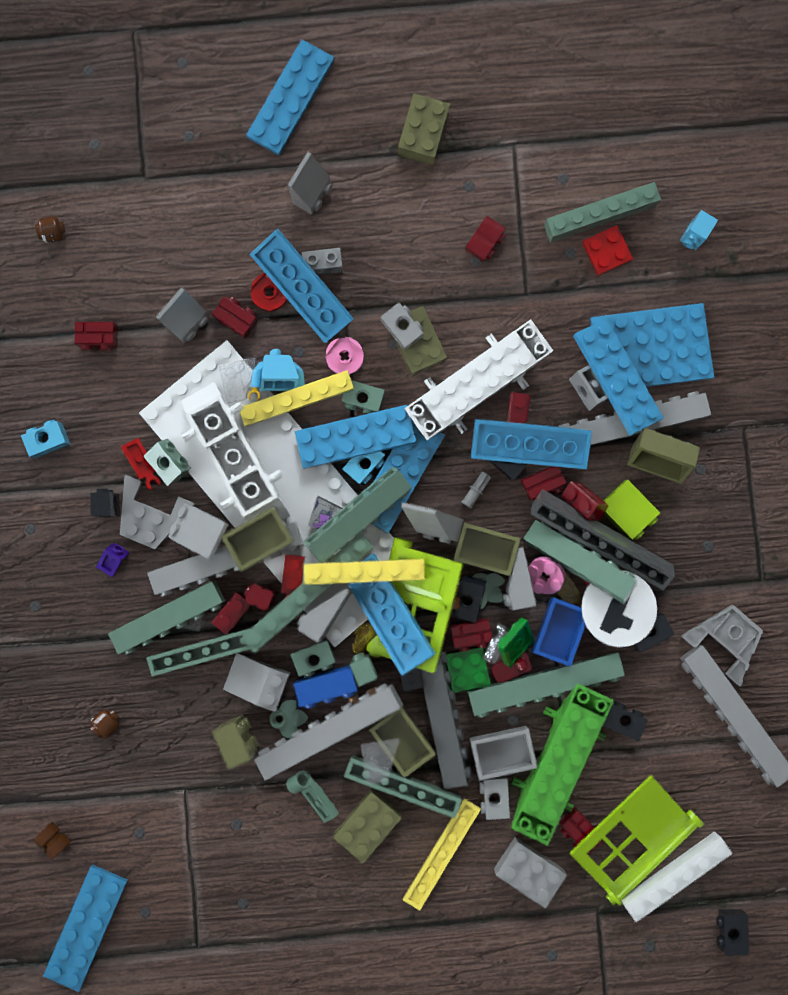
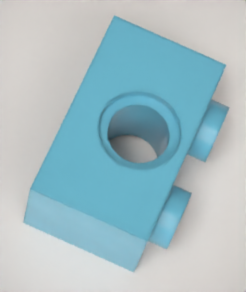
(698, 230)
(56, 440)
(362, 475)

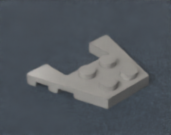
(144, 522)
(734, 633)

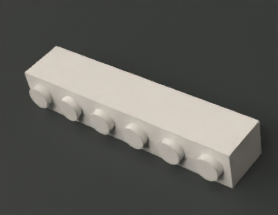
(676, 876)

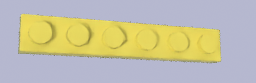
(296, 398)
(364, 572)
(441, 854)

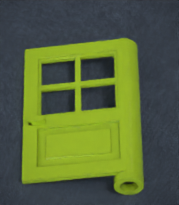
(432, 593)
(652, 820)

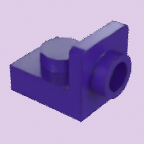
(112, 559)

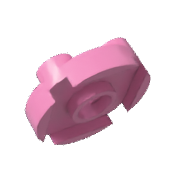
(340, 346)
(553, 569)

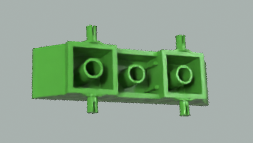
(569, 743)

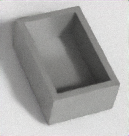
(503, 752)
(530, 872)

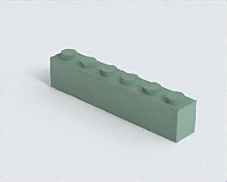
(602, 212)
(357, 515)
(580, 561)
(170, 615)
(197, 653)
(408, 789)

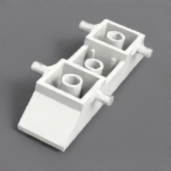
(479, 380)
(232, 454)

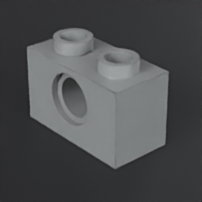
(324, 261)
(407, 337)
(588, 388)
(495, 809)

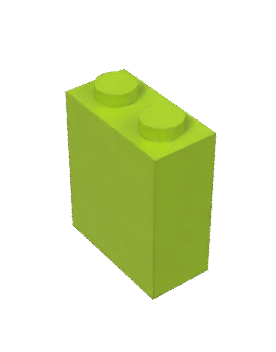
(630, 510)

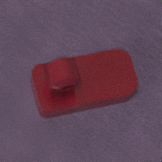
(503, 673)

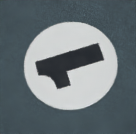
(619, 622)

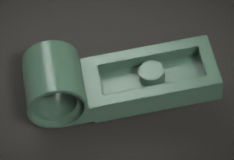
(313, 794)

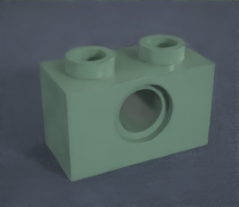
(374, 394)
(158, 459)
(322, 650)
(363, 668)

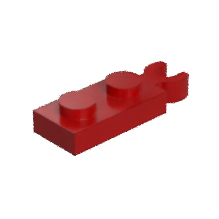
(135, 454)
(292, 573)

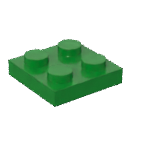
(515, 642)
(468, 670)

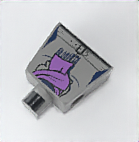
(322, 512)

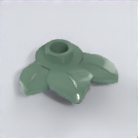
(492, 590)
(291, 718)

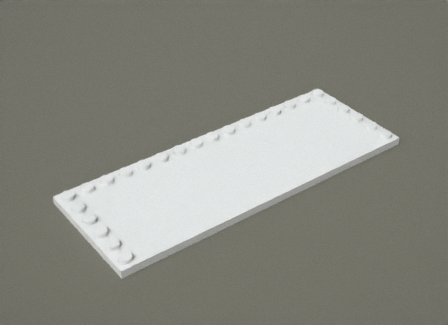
(277, 450)

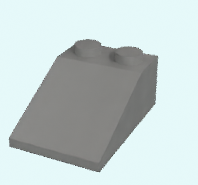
(309, 185)
(183, 316)
(434, 523)
(197, 530)
(518, 586)
(320, 619)
(256, 682)

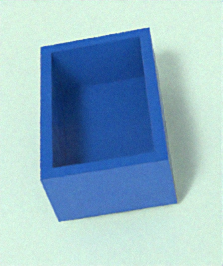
(559, 632)
(325, 686)

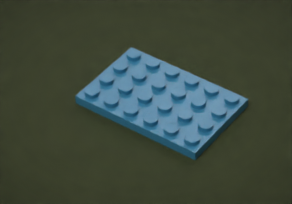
(665, 343)

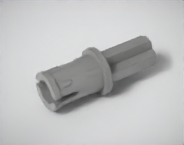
(476, 490)

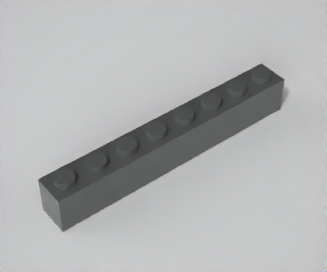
(603, 540)
(445, 724)

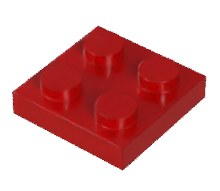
(607, 250)

